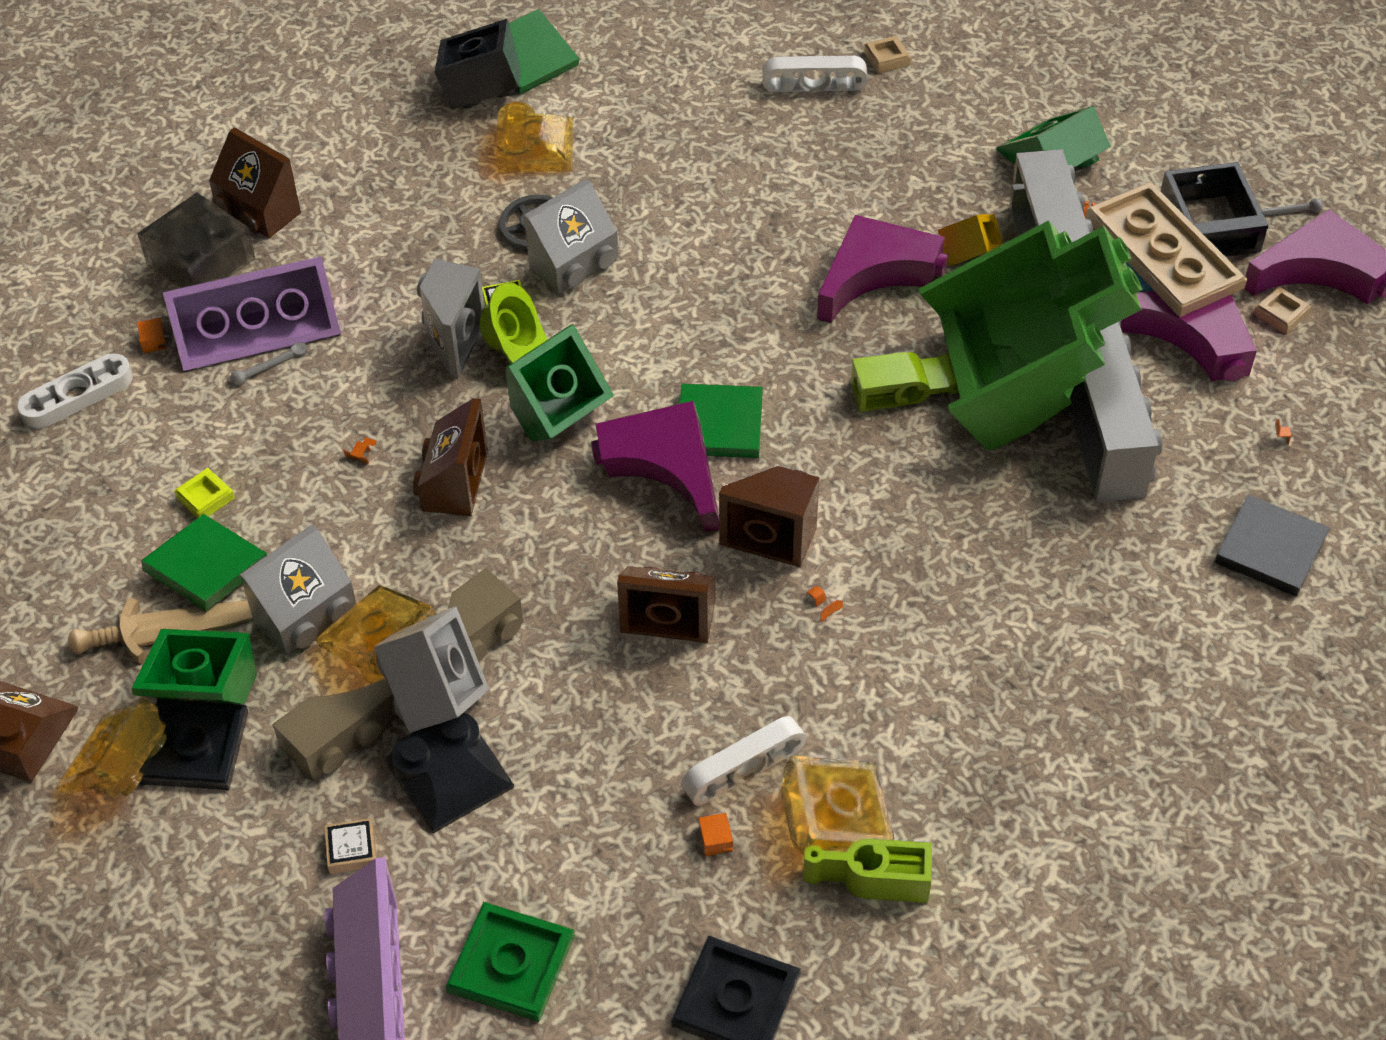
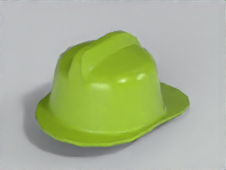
(511, 322)

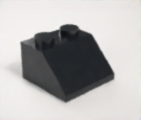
(478, 65)

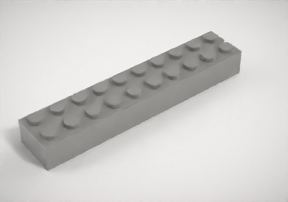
(1107, 407)

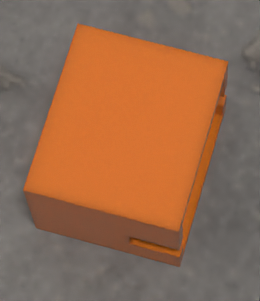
(151, 335)
(715, 834)

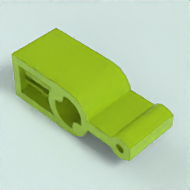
(900, 379)
(897, 870)

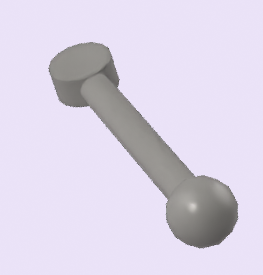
(1314, 206)
(297, 350)

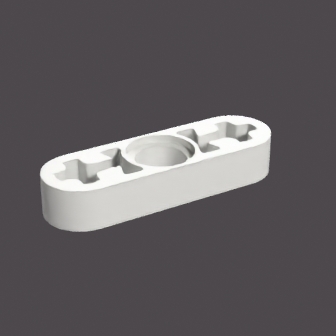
(803, 64)
(80, 377)
(749, 755)

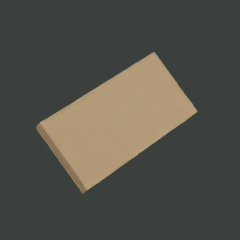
(1167, 249)

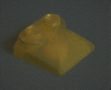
(533, 140)
(370, 623)
(116, 751)
(833, 803)

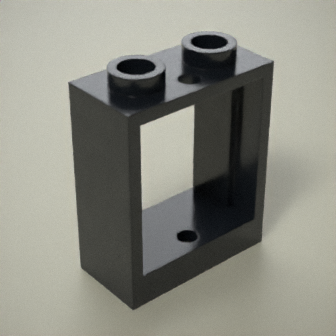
(1230, 236)

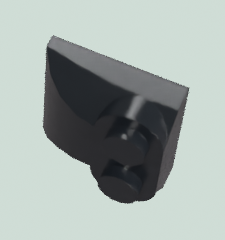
(448, 771)

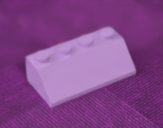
(251, 313)
(365, 957)

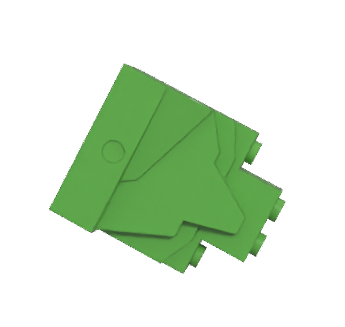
(1030, 325)

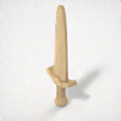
(143, 628)

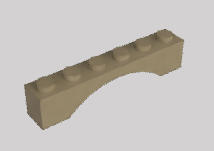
(332, 726)

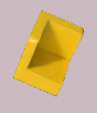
(970, 238)

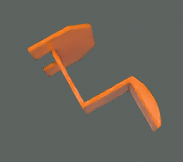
(1283, 431)
(359, 449)
(819, 597)

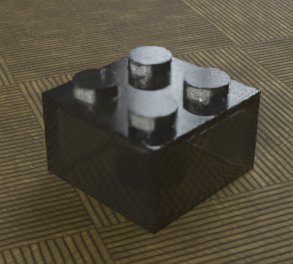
(196, 243)

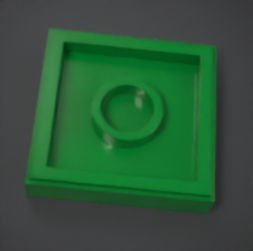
(540, 50)
(727, 417)
(202, 561)
(510, 961)

